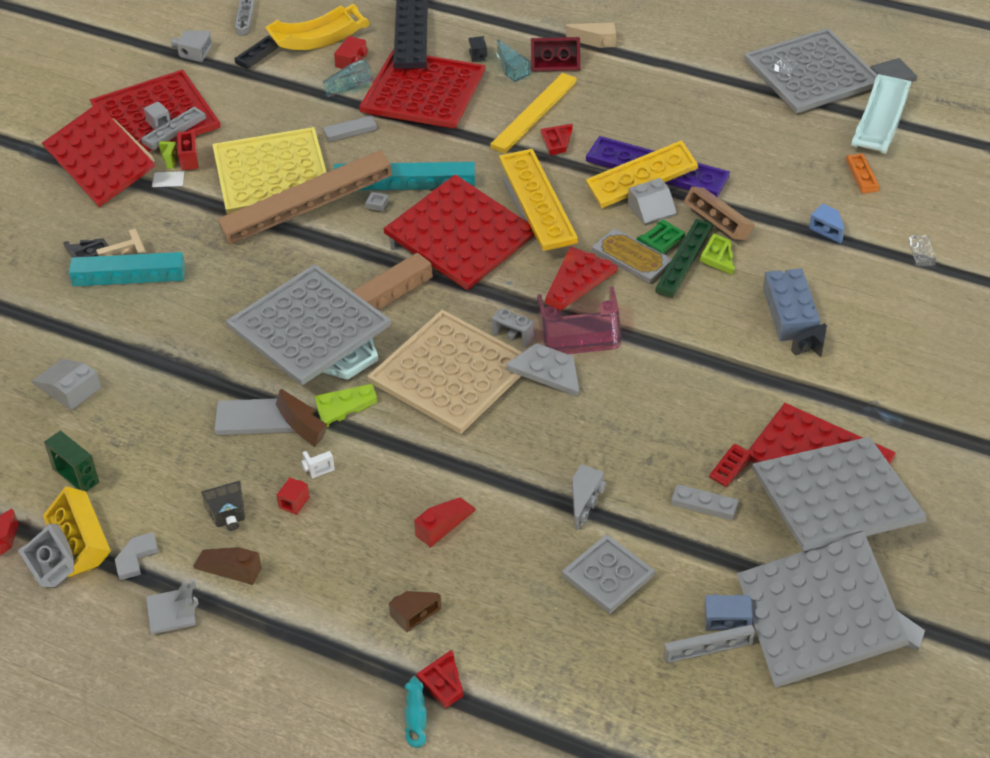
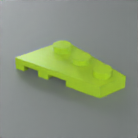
(340, 403)

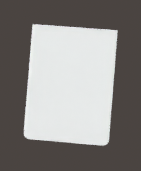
(168, 179)

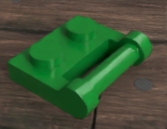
(665, 240)

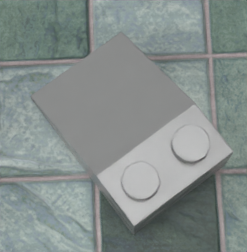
(68, 382)

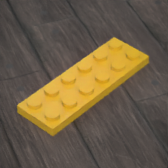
(663, 163)

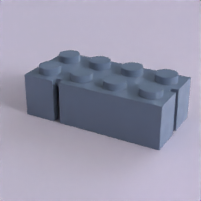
(790, 303)

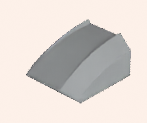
(49, 556)

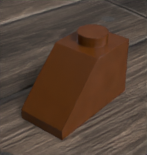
(413, 608)

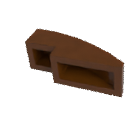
(301, 418)

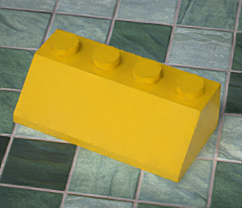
(81, 528)

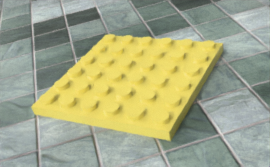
(266, 165)

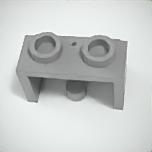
(516, 323)

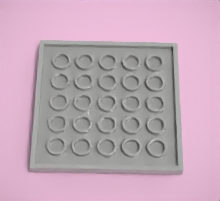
(824, 70)
(308, 324)
(837, 493)
(822, 610)

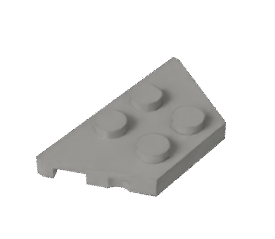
(546, 367)

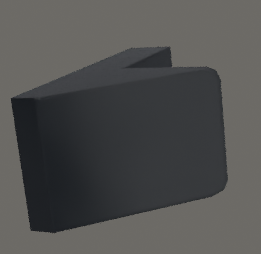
(810, 339)

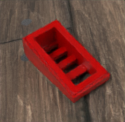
(736, 454)

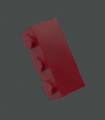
(555, 54)

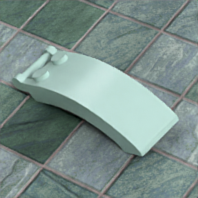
(882, 113)

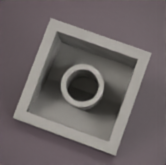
(651, 201)

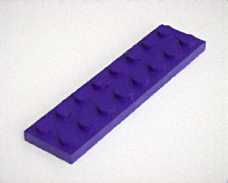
(615, 153)

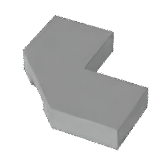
(137, 547)

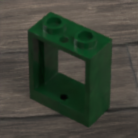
(71, 461)

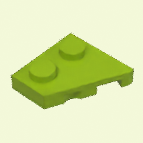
(718, 254)

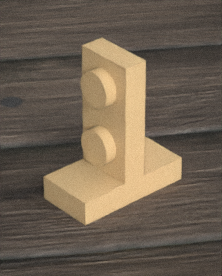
(128, 247)

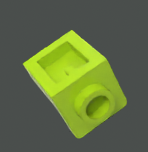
(169, 153)

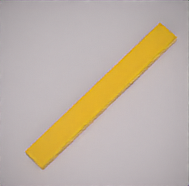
(533, 113)

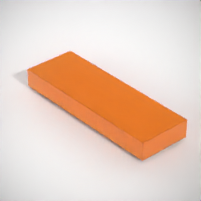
(862, 173)

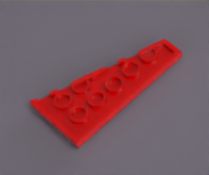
(577, 276)

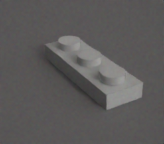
(704, 502)

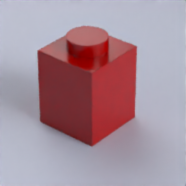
(293, 496)

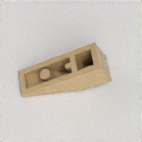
(593, 34)

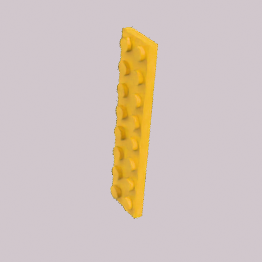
(538, 200)

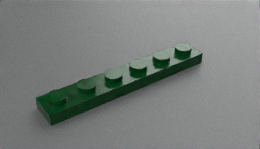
(684, 258)

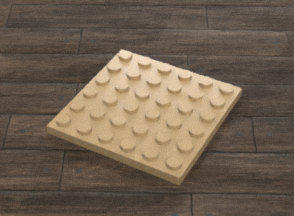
(448, 371)

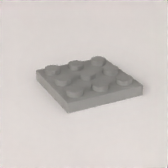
(608, 573)

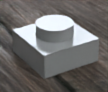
(377, 201)

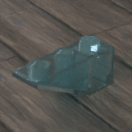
(513, 64)
(348, 78)

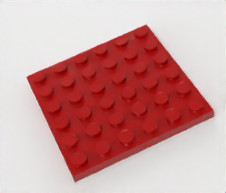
(172, 90)
(424, 95)
(460, 231)

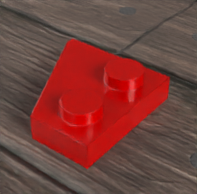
(557, 138)
(442, 680)

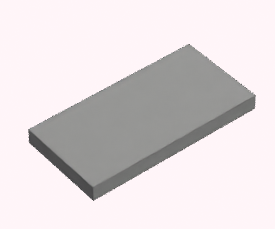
(249, 417)

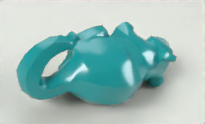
(415, 713)

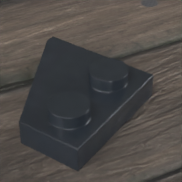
(86, 248)

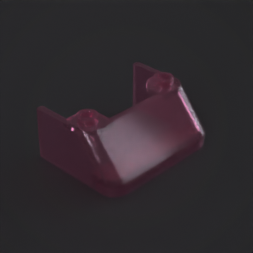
(583, 331)

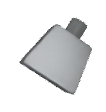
(193, 44)

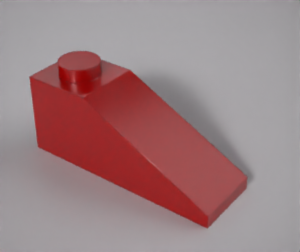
(441, 519)

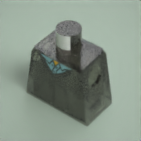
(225, 505)

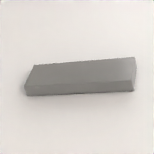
(350, 128)

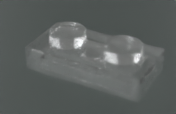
(922, 250)

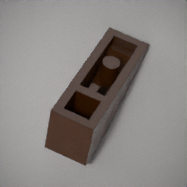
(230, 563)

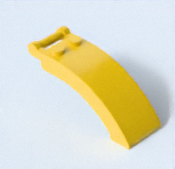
(318, 32)

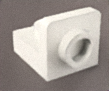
(317, 465)

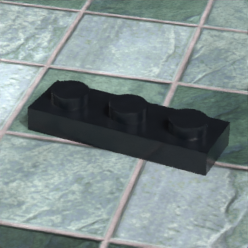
(256, 52)

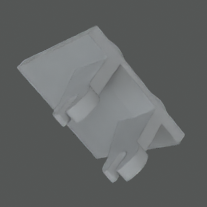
(172, 609)

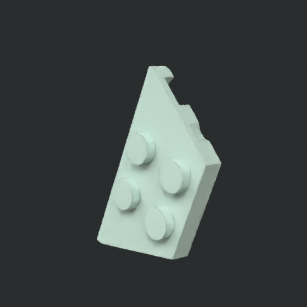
(354, 362)

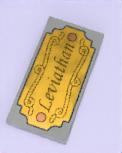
(632, 255)

